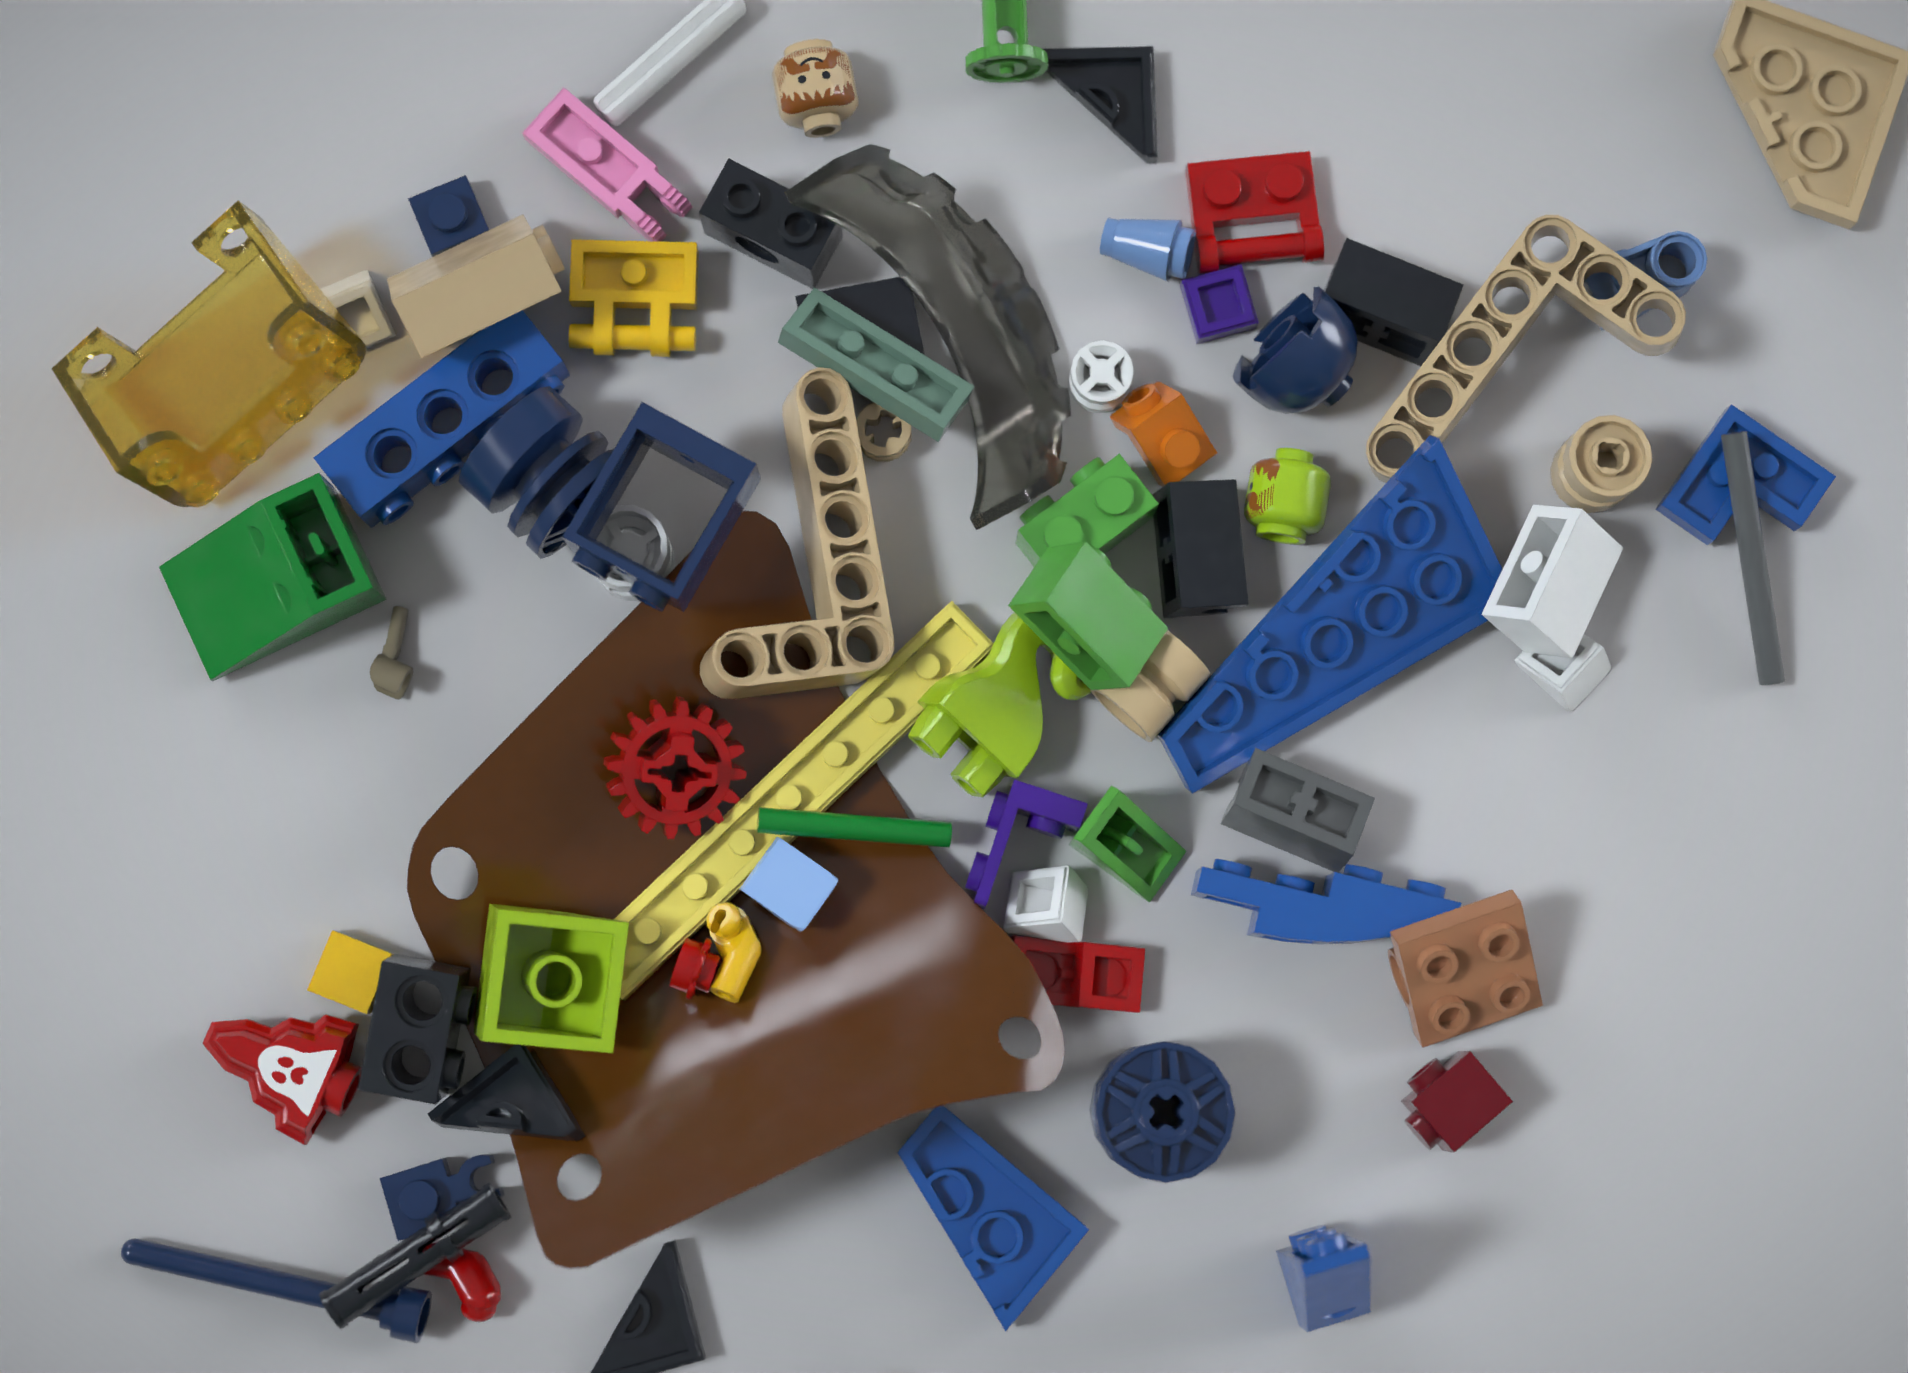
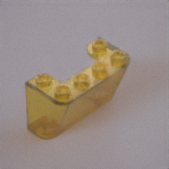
(218, 374)

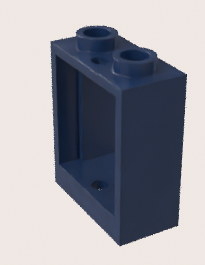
(689, 448)

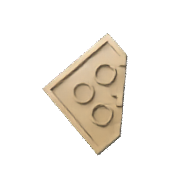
(1812, 101)

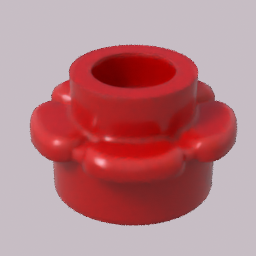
(694, 968)

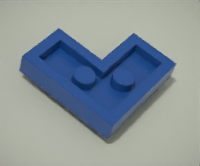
(1784, 478)

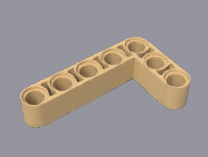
(1504, 331)
(826, 558)

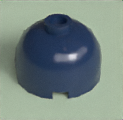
(1301, 356)

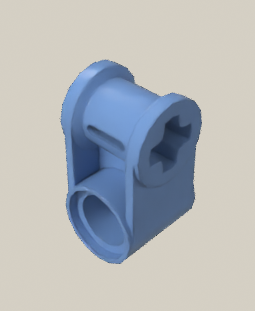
(1646, 257)

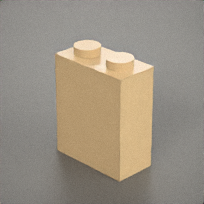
(475, 284)

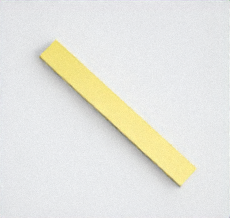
(805, 781)

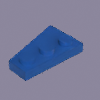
(991, 1211)

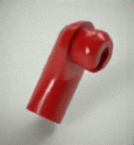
(473, 1282)

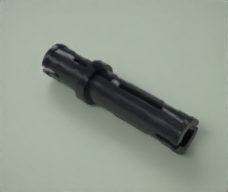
(348, 1298)

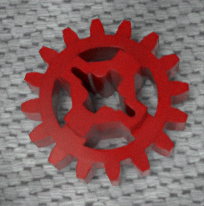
(675, 794)

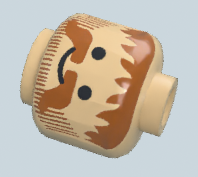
(815, 87)

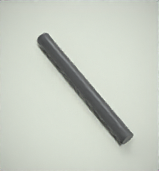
(1752, 558)

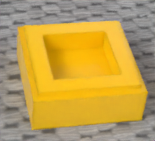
(348, 972)

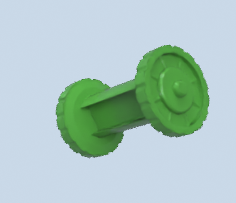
(1010, 60)

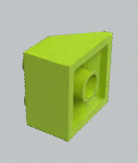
(550, 979)

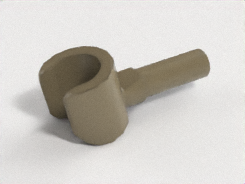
(386, 672)

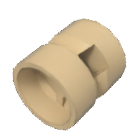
(1601, 463)
(1167, 675)

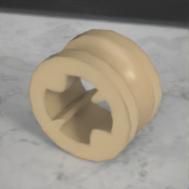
(894, 447)

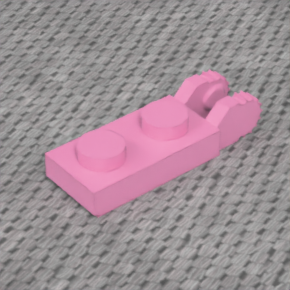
(602, 162)

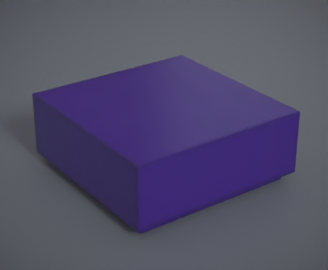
(1219, 304)

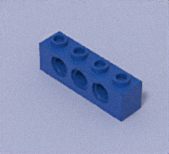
(408, 417)

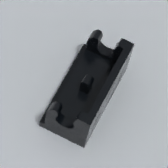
(1392, 301)
(1199, 548)

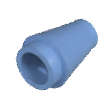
(1150, 245)

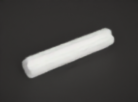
(667, 58)

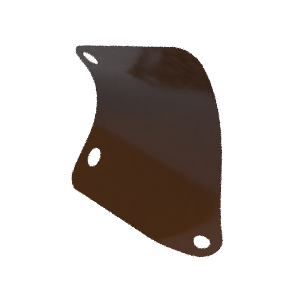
(841, 1025)

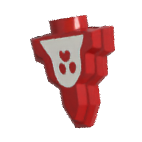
(291, 1068)

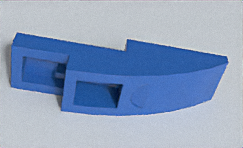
(1349, 911)

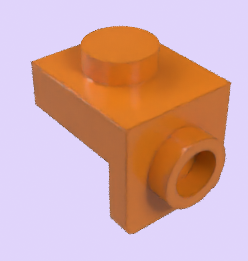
(1163, 431)

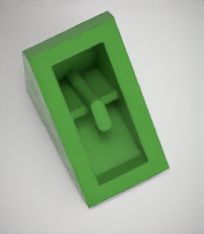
(1128, 844)

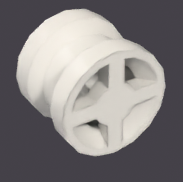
(1108, 366)

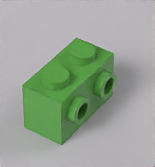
(1099, 510)
(1089, 615)

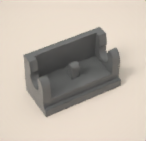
(1298, 811)

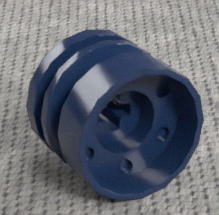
(535, 463)
(1122, 1111)

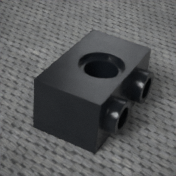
(761, 223)

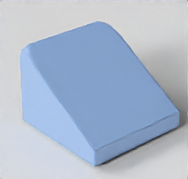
(789, 884)

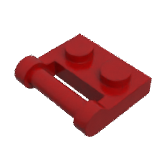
(1254, 193)

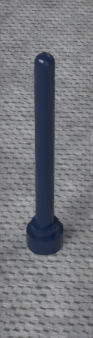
(401, 1313)

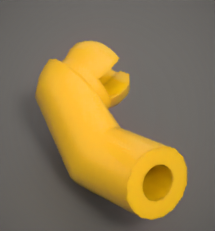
(738, 949)

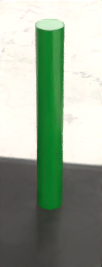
(854, 827)

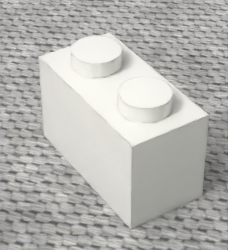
(1552, 580)

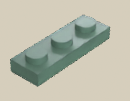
(876, 364)

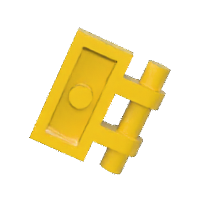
(638, 277)

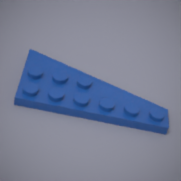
(1371, 605)

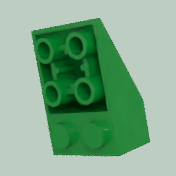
(271, 577)

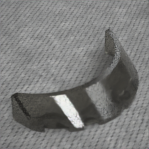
(977, 304)

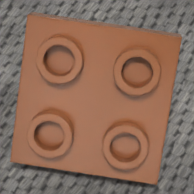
(1465, 968)

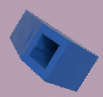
(1326, 1276)

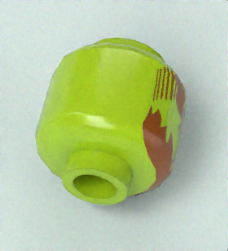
(1287, 497)

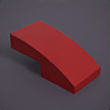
(1087, 973)

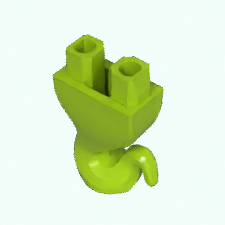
(993, 710)

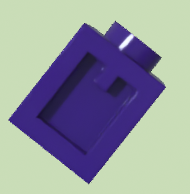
(1047, 813)

